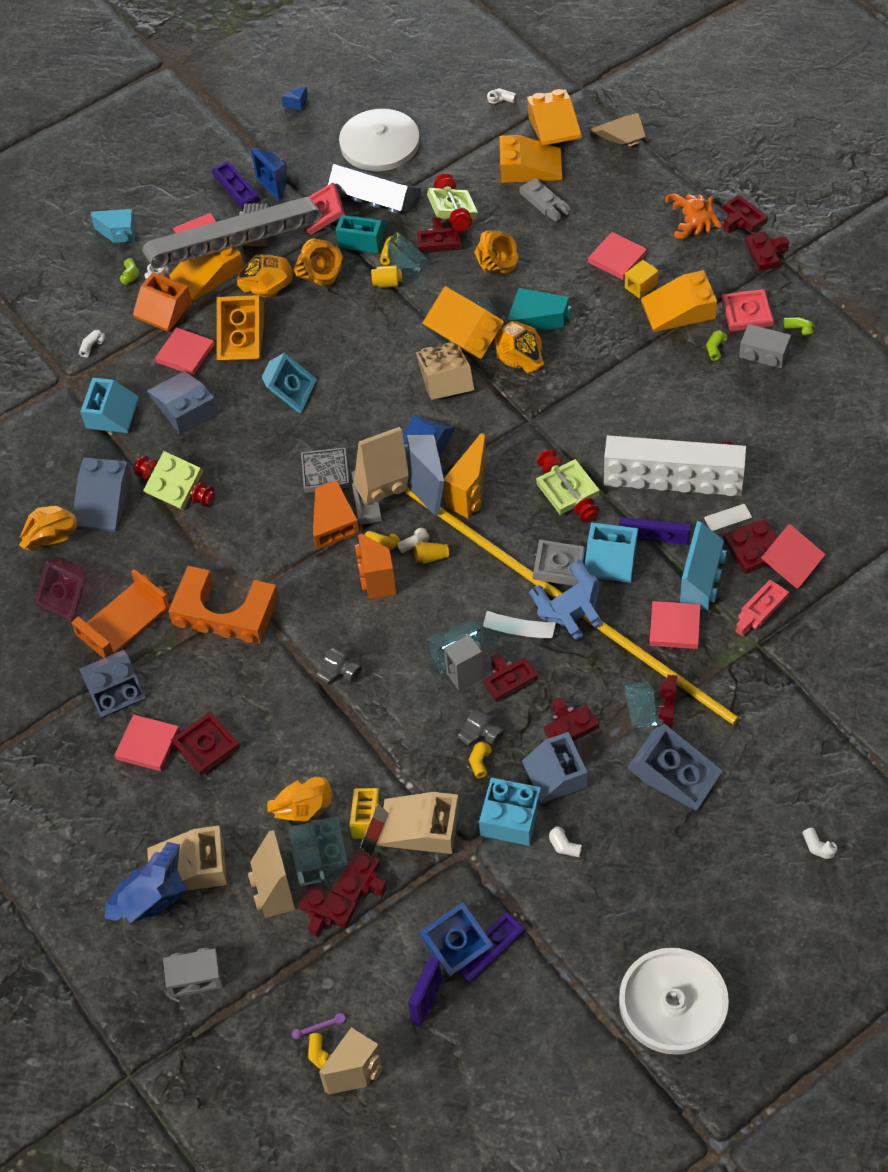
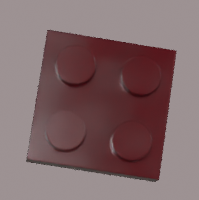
(750, 544)
(205, 743)

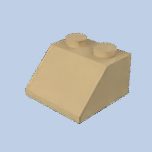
(351, 1064)

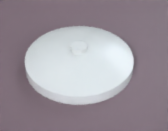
(379, 140)
(673, 1001)

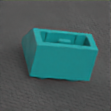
(360, 233)

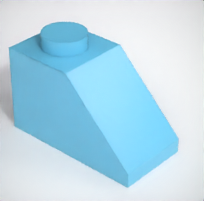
(115, 224)

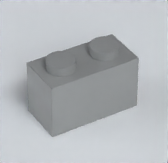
(764, 346)
(464, 661)
(192, 972)

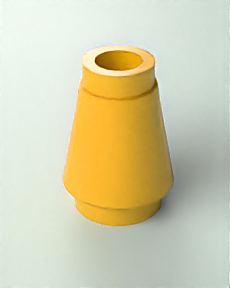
(429, 552)

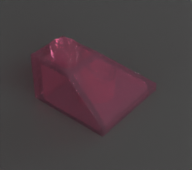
(61, 588)

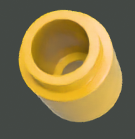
(386, 276)

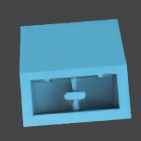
(108, 406)
(611, 552)
(509, 811)

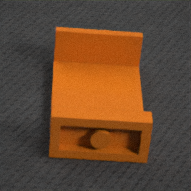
(123, 617)

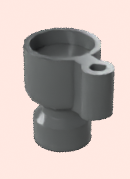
(337, 663)
(480, 725)

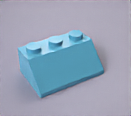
(702, 567)

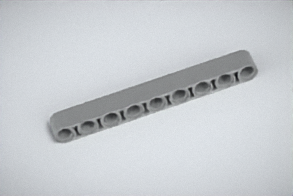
(231, 232)

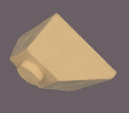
(622, 130)

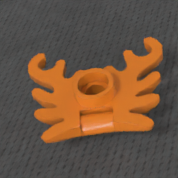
(697, 214)

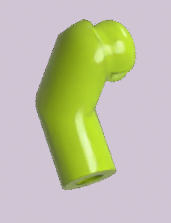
(130, 273)
(794, 323)
(712, 344)

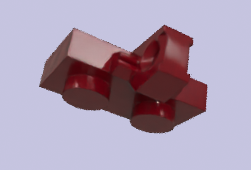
(742, 215)
(438, 238)
(766, 250)
(508, 677)
(668, 692)
(576, 722)
(360, 878)
(326, 909)

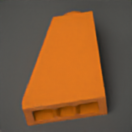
(332, 516)

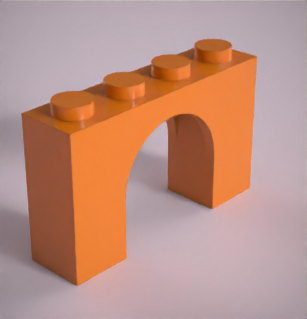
(245, 623)

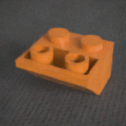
(161, 301)
(375, 568)

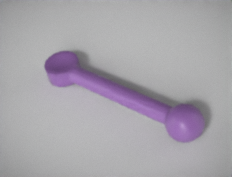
(339, 1019)

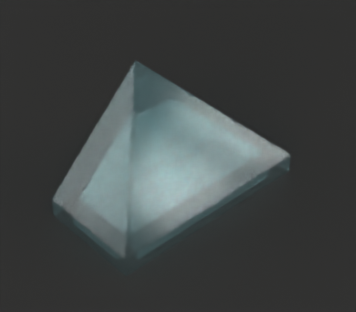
(405, 254)
(640, 704)

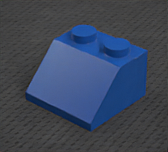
(455, 939)

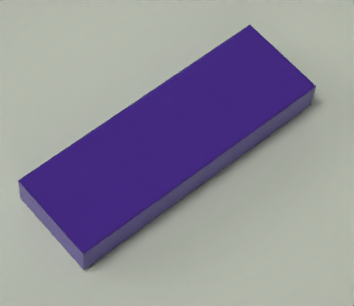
(235, 184)
(659, 530)
(502, 936)

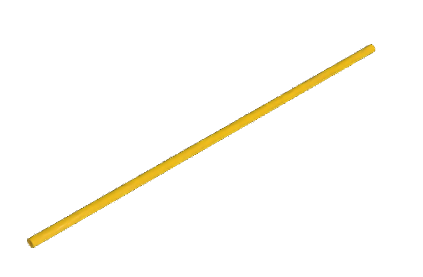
(604, 628)

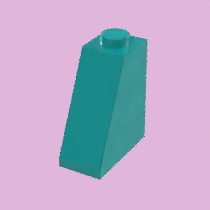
(540, 309)

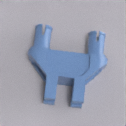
(571, 604)

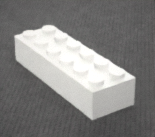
(674, 465)

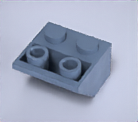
(112, 683)
(556, 768)

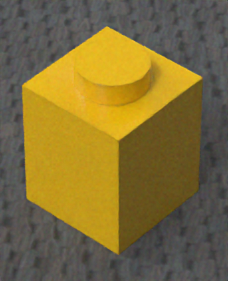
(641, 279)

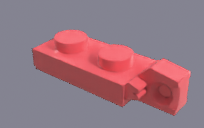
(761, 607)

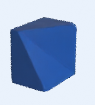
(295, 99)

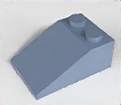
(184, 401)
(424, 470)
(101, 493)
(674, 767)

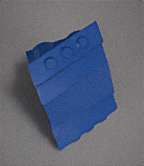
(149, 888)

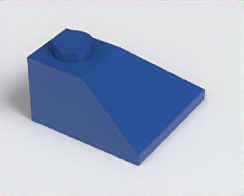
(270, 171)
(423, 426)

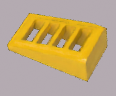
(362, 809)

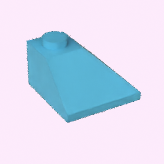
(289, 381)

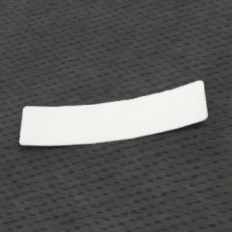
(519, 626)

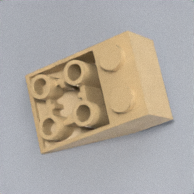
(445, 370)
(421, 822)
(200, 857)

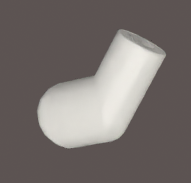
(499, 95)
(95, 336)
(419, 535)
(562, 845)
(816, 847)

